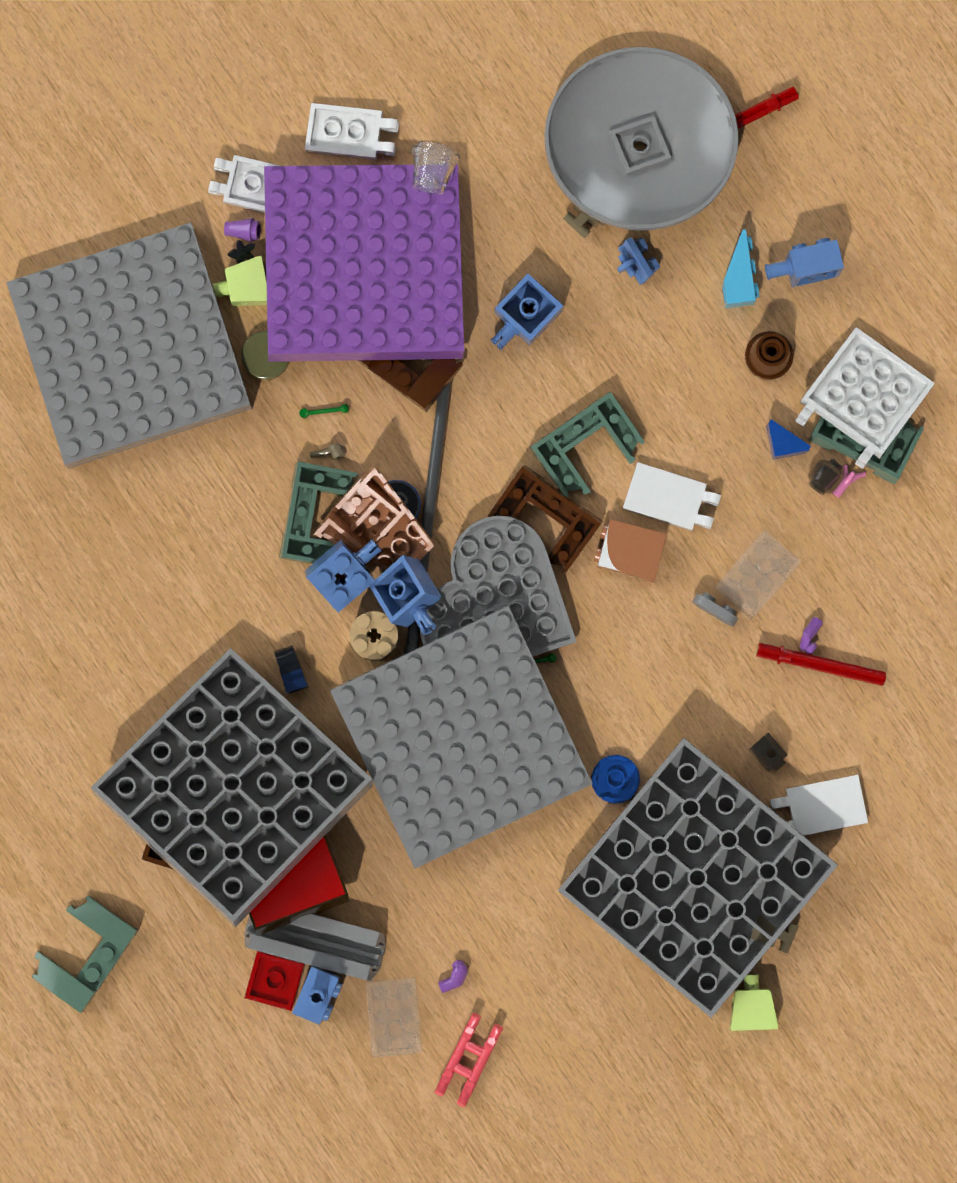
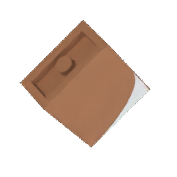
(630, 550)

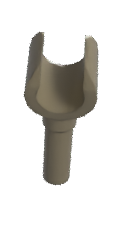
(335, 449)

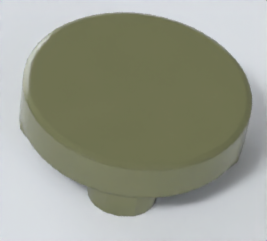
(256, 358)

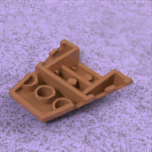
(376, 513)

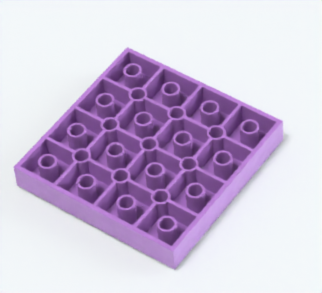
(361, 265)

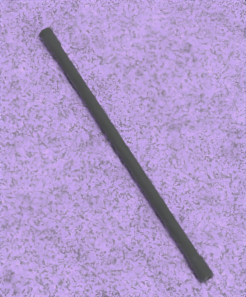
(431, 492)

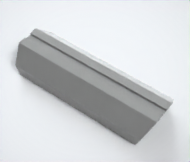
(323, 945)

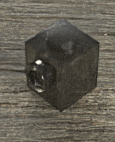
(768, 753)

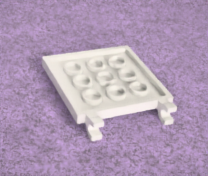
(866, 394)

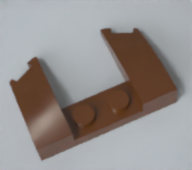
(421, 389)
(579, 521)

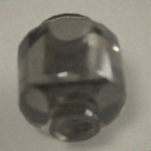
(825, 476)

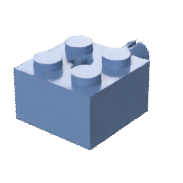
(809, 263)
(530, 325)
(350, 564)
(406, 593)
(317, 995)

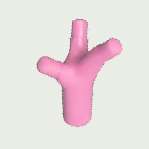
(848, 479)

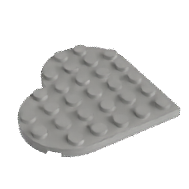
(500, 566)

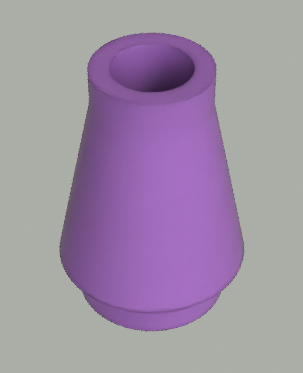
(243, 229)

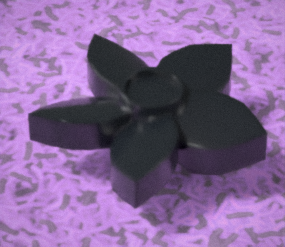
(242, 252)

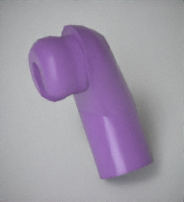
(457, 977)

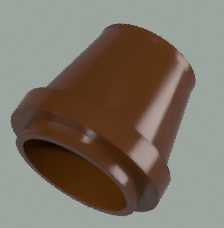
(764, 365)

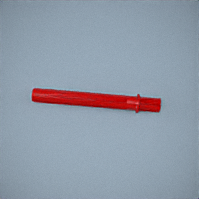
(766, 107)
(820, 664)

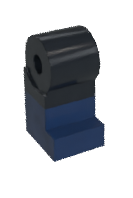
(290, 670)

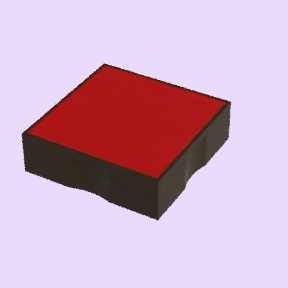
(305, 890)

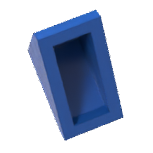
(783, 442)

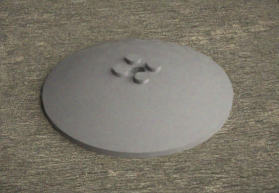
(647, 99)

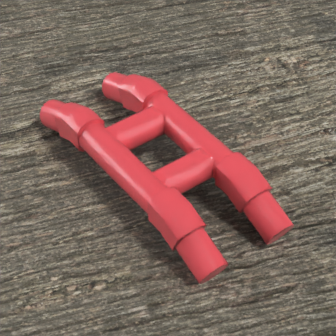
(472, 1074)

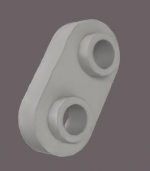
(724, 614)

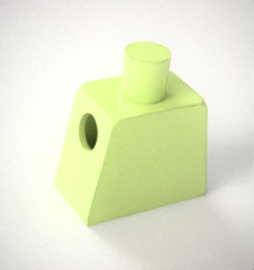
(244, 283)
(752, 1007)

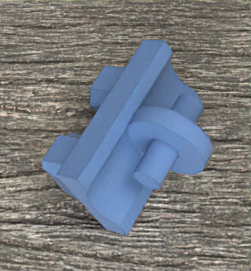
(634, 262)

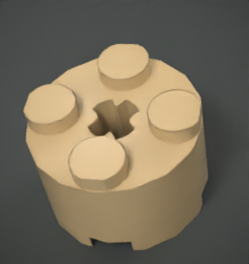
(362, 643)

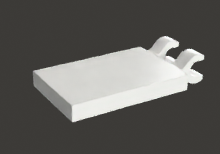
(348, 132)
(245, 182)
(669, 497)
(824, 805)

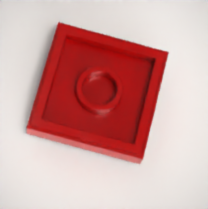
(274, 980)

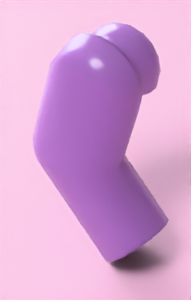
(808, 634)

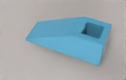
(738, 281)

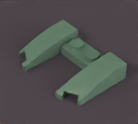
(601, 413)
(888, 466)
(306, 482)
(116, 936)

